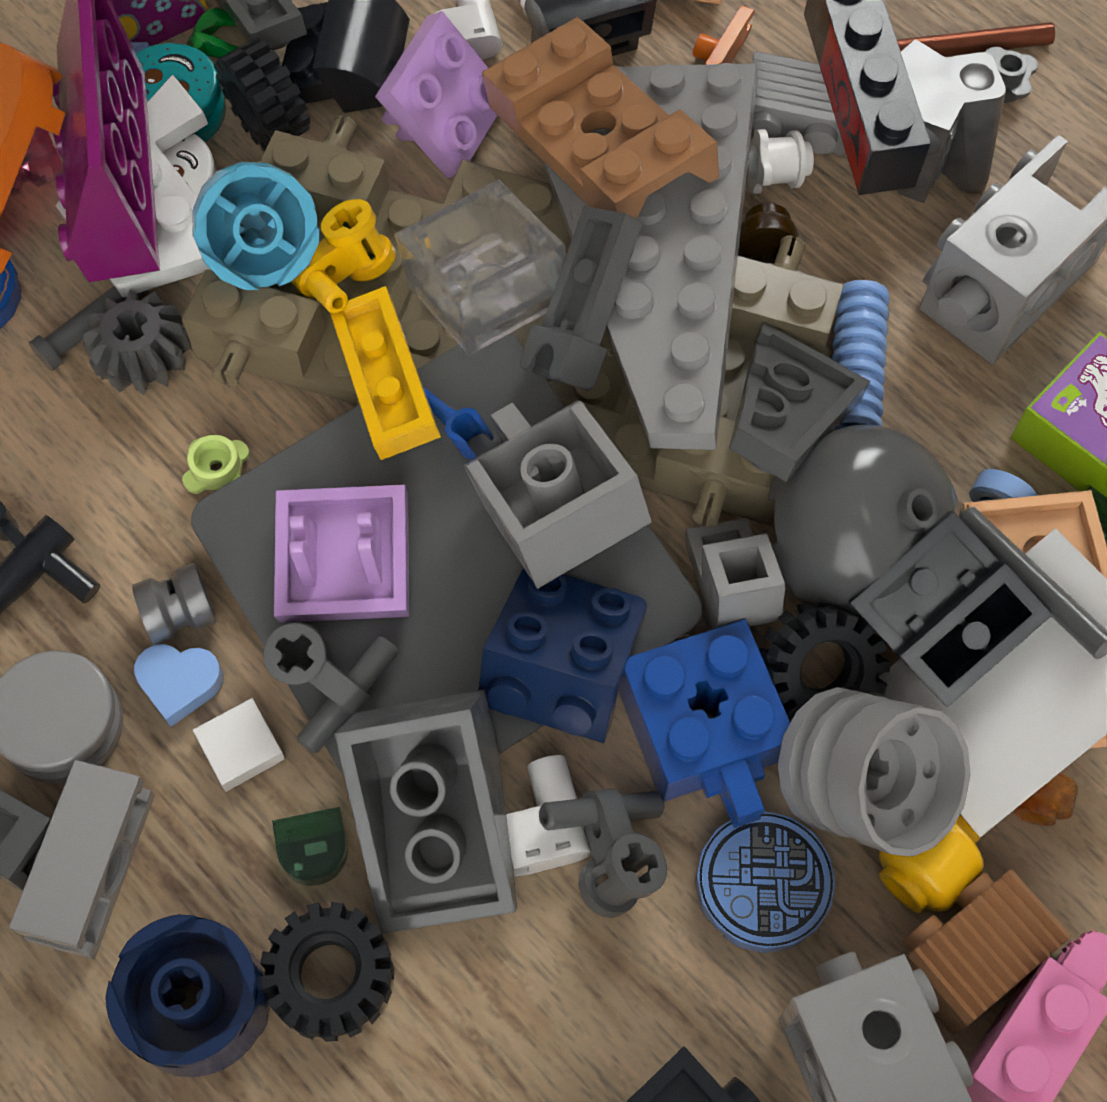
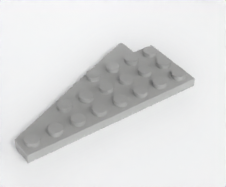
(681, 278)

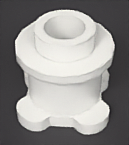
(778, 160)

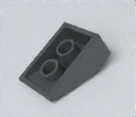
(429, 811)

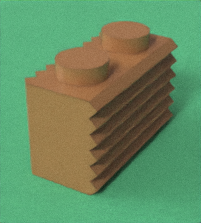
(983, 947)

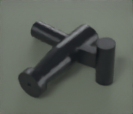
(39, 554)

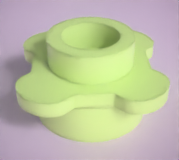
(209, 451)

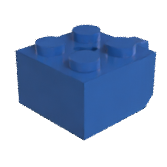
(684, 746)

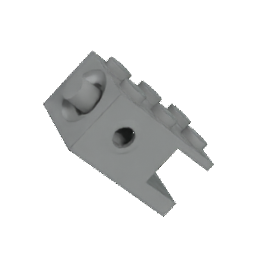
(1013, 256)
(873, 1036)

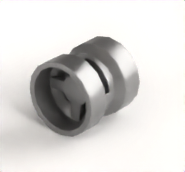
(173, 604)

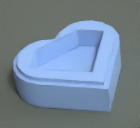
(177, 680)

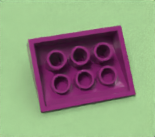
(103, 147)

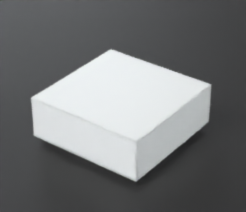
(238, 744)

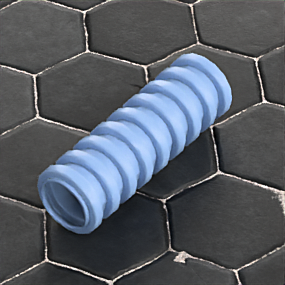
(862, 344)

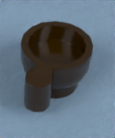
(763, 231)

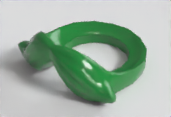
(202, 33)

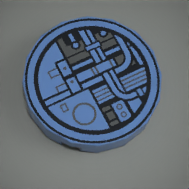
(765, 883)

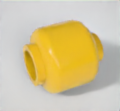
(937, 875)

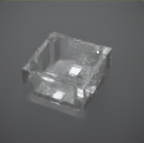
(482, 265)

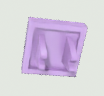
(439, 95)
(341, 553)

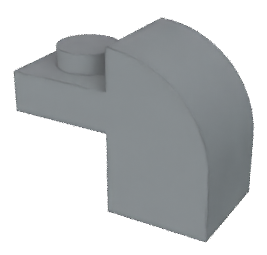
(735, 574)

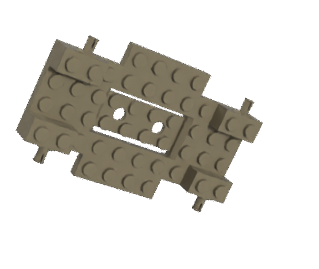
(295, 342)

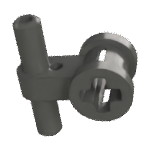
(345, 692)
(613, 846)

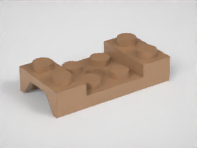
(569, 87)

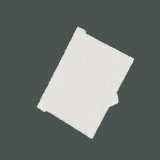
(1034, 705)

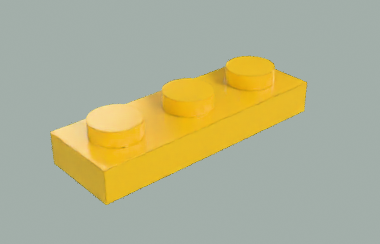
(384, 374)

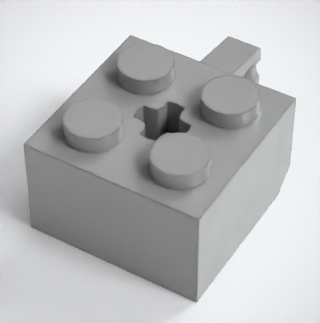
(557, 490)

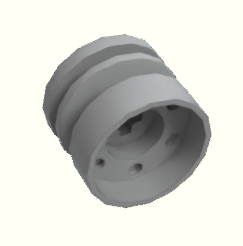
(875, 770)

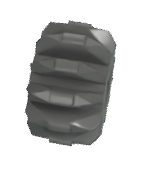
(136, 342)

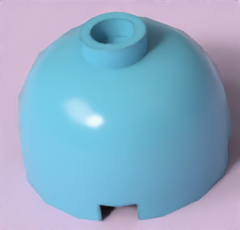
(255, 225)

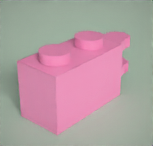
(1043, 1026)

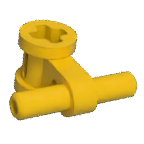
(345, 254)

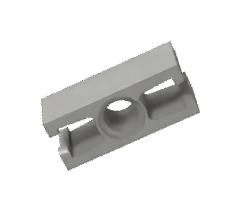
(83, 860)

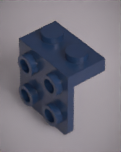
(561, 653)

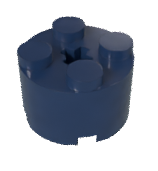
(150, 987)

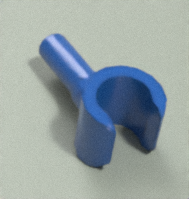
(459, 424)

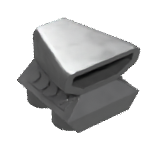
(962, 115)

